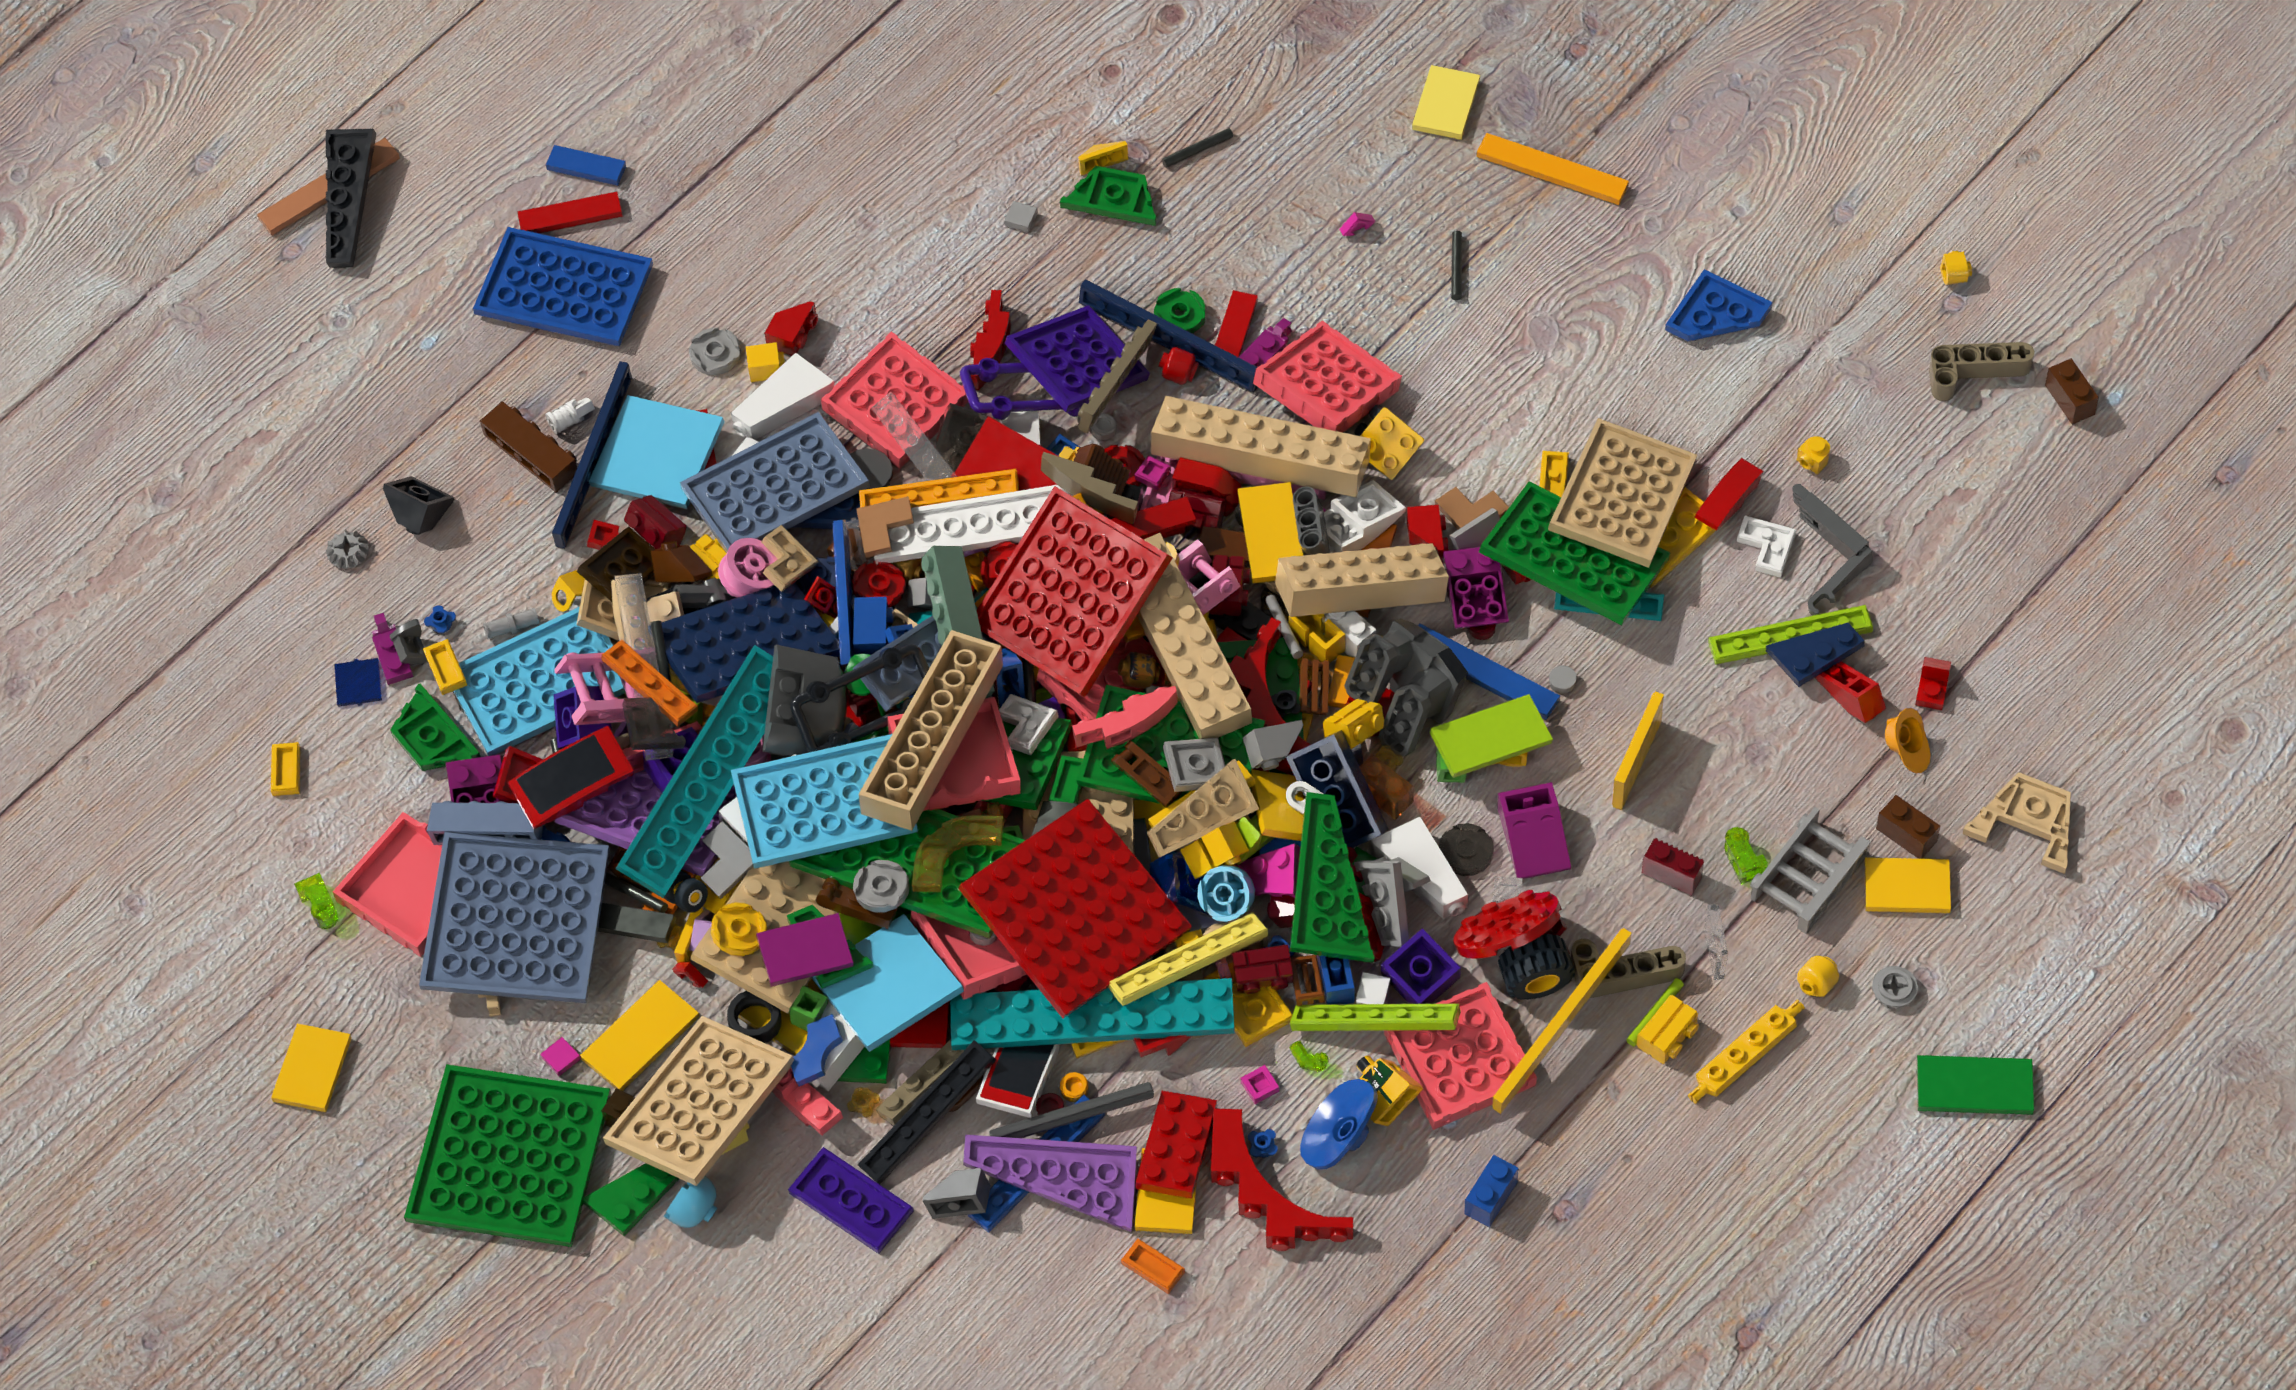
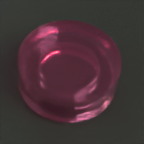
(1223, 969)

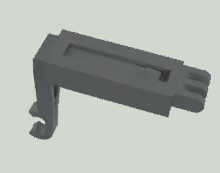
(1840, 536)

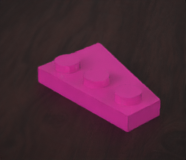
(1274, 871)

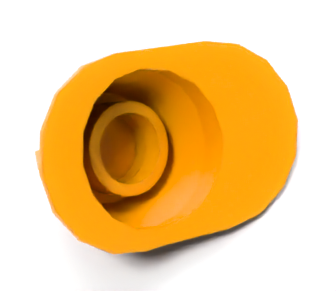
(1908, 739)

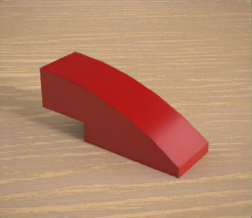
(1729, 494)

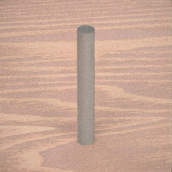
(1286, 630)

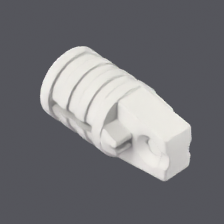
(568, 414)

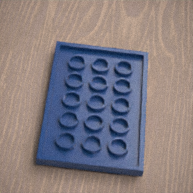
(563, 286)

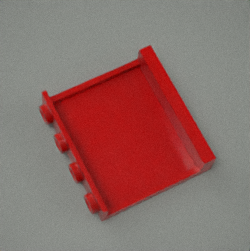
(1004, 449)

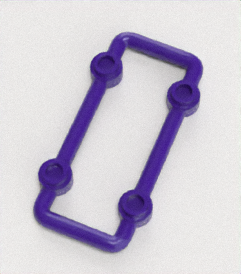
(1001, 405)

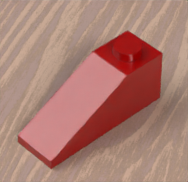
(1853, 691)

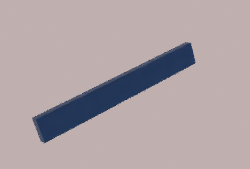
(1168, 334)
(592, 452)

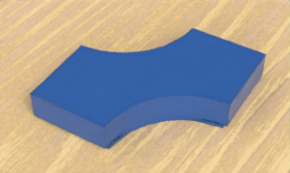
(811, 1059)

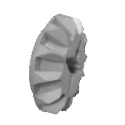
(356, 554)
(1903, 979)

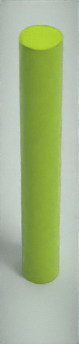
(1673, 989)

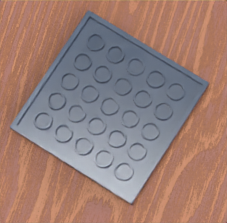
(515, 917)

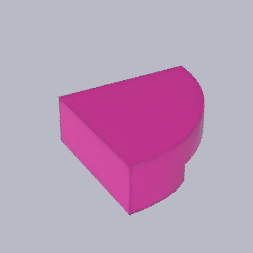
(1356, 222)

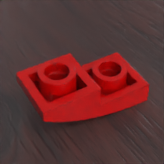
(823, 597)

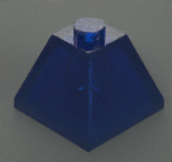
(1177, 880)

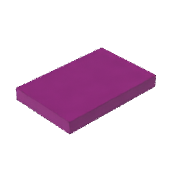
(804, 949)

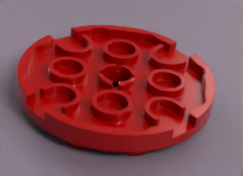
(1507, 924)

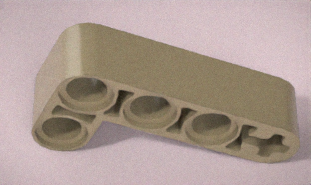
(2012, 358)
(1629, 967)

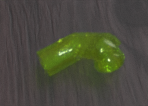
(1308, 1061)

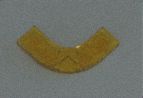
(950, 837)

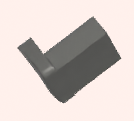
(408, 643)

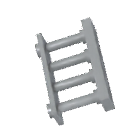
(1823, 893)

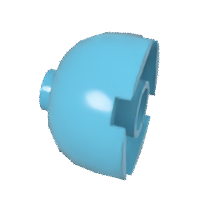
(1226, 893)
(693, 1204)

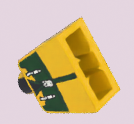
(1393, 1088)

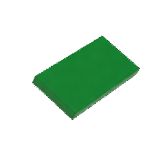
(1975, 1085)

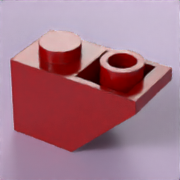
(791, 327)
(1426, 527)

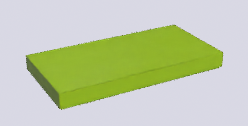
(1491, 735)

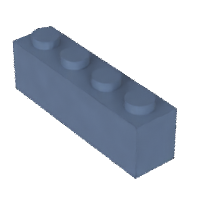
(481, 819)

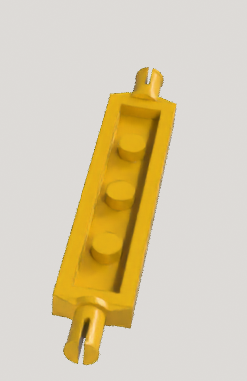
(1745, 1051)

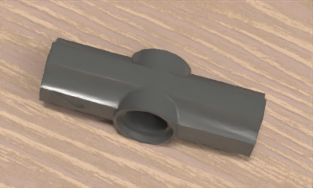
(702, 596)

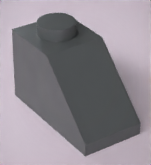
(959, 1194)

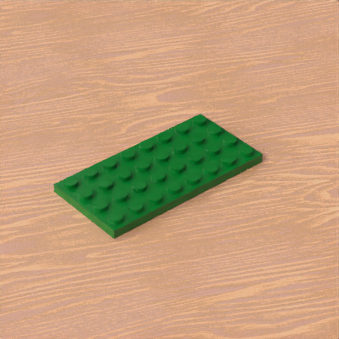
(946, 906)

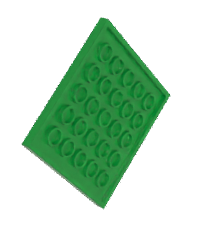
(508, 1155)

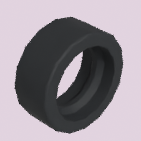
(746, 1000)

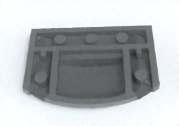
(790, 676)

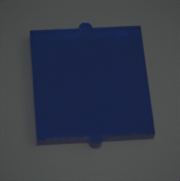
(358, 682)

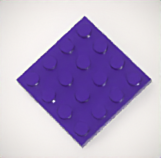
(1072, 356)

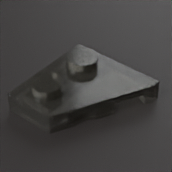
(648, 726)

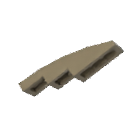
(1079, 478)

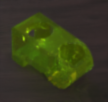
(1742, 856)
(322, 906)

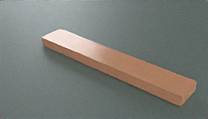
(314, 193)

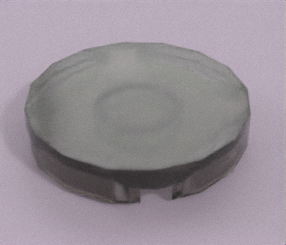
(1467, 849)

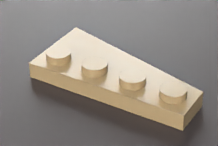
(1214, 804)

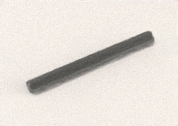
(1075, 1112)

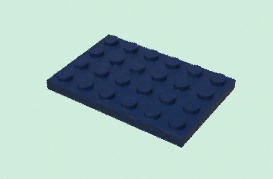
(714, 641)

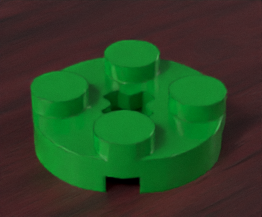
(1190, 302)

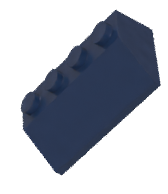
(1334, 771)

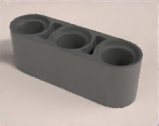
(1310, 522)

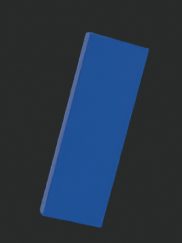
(586, 165)

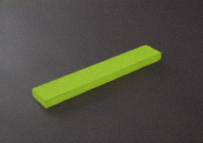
(1753, 641)
(1375, 1017)

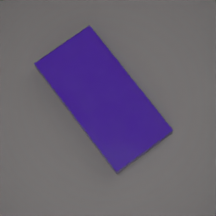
(850, 1200)

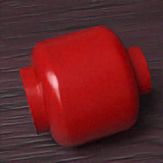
(1178, 366)

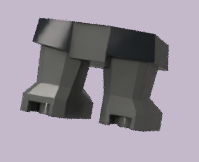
(1420, 674)

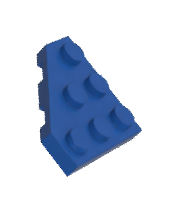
(1716, 308)

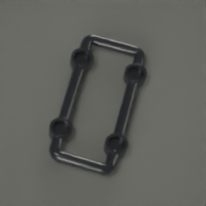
(819, 692)

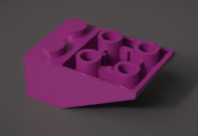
(1474, 588)
(474, 779)
(1534, 830)

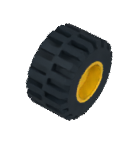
(1537, 968)

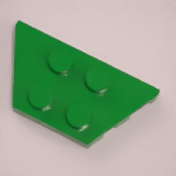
(1112, 195)
(430, 734)

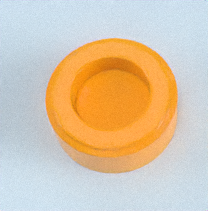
(1074, 1086)

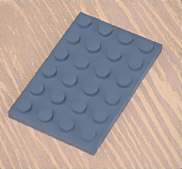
(775, 482)

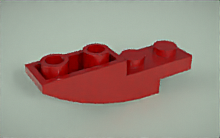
(992, 340)

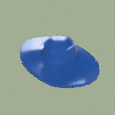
(1338, 1124)

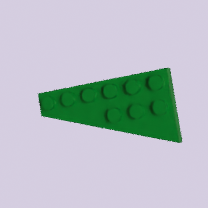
(1326, 897)

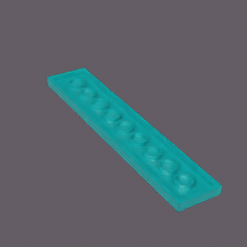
(701, 779)
(1031, 1020)

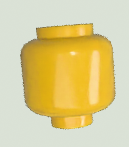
(1818, 976)

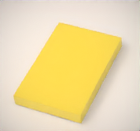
(1446, 102)

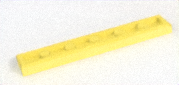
(1188, 959)

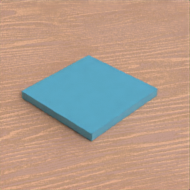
(655, 450)
(898, 990)

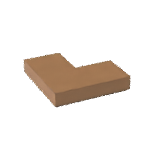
(1462, 511)
(876, 521)

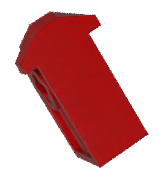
(1207, 480)

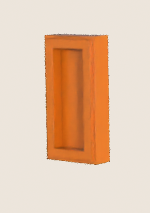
(1153, 1266)

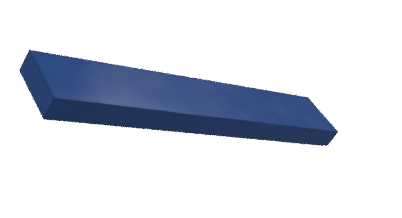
(843, 592)
(1499, 678)
(1005, 1197)

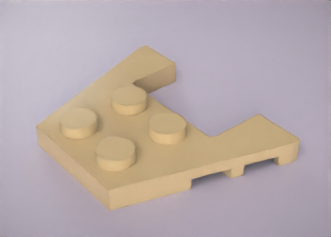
(2032, 808)

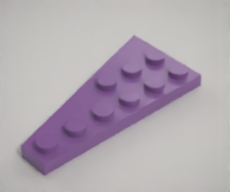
(1074, 1174)

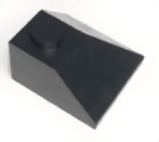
(416, 504)

